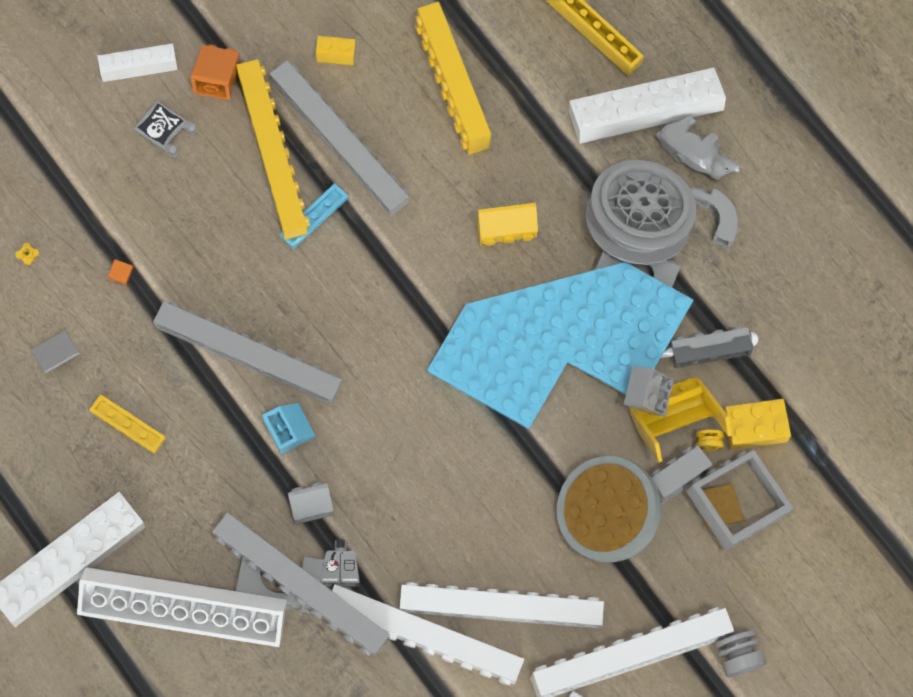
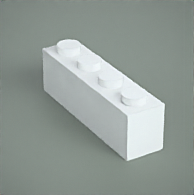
(137, 62)

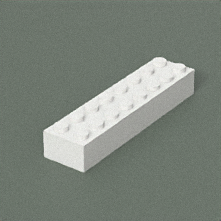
(646, 105)
(66, 558)

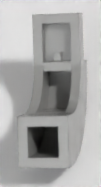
(723, 211)

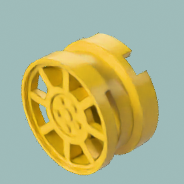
(710, 440)

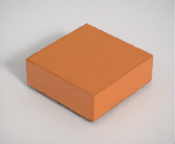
(120, 272)

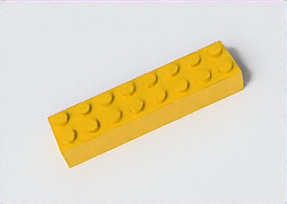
(453, 78)

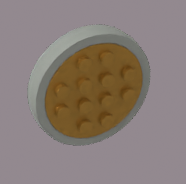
(609, 509)

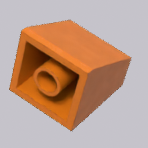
(215, 72)

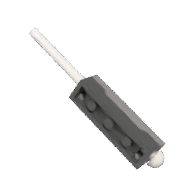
(711, 347)

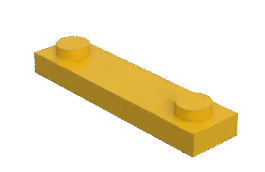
(127, 424)

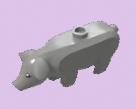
(694, 150)

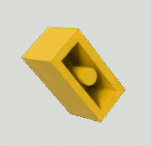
(335, 50)

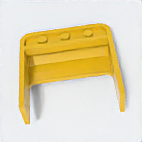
(687, 404)

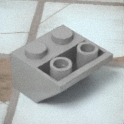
(648, 391)
(310, 503)

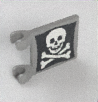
(161, 126)

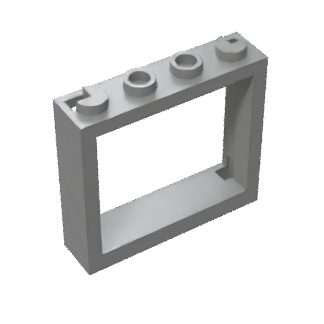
(712, 517)

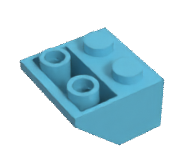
(288, 427)

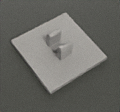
(55, 352)

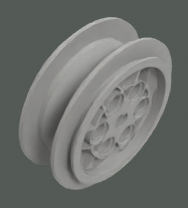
(640, 212)

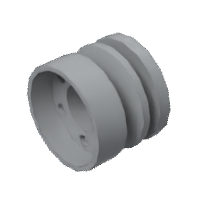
(740, 652)

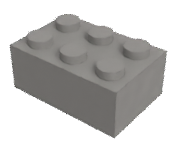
(680, 473)

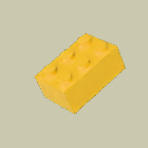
(758, 424)

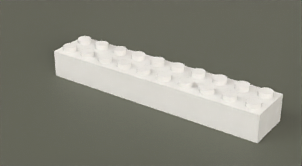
(181, 607)
(632, 654)

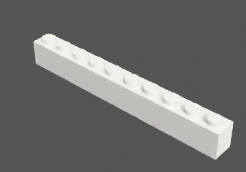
(502, 606)
(436, 639)

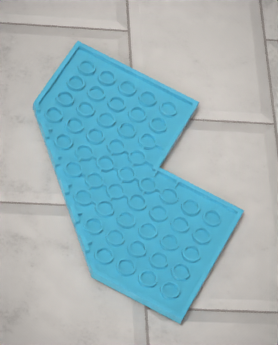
(518, 343)

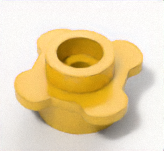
(27, 259)

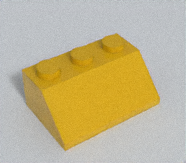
(507, 224)

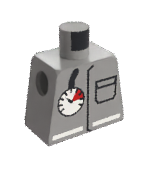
(340, 567)

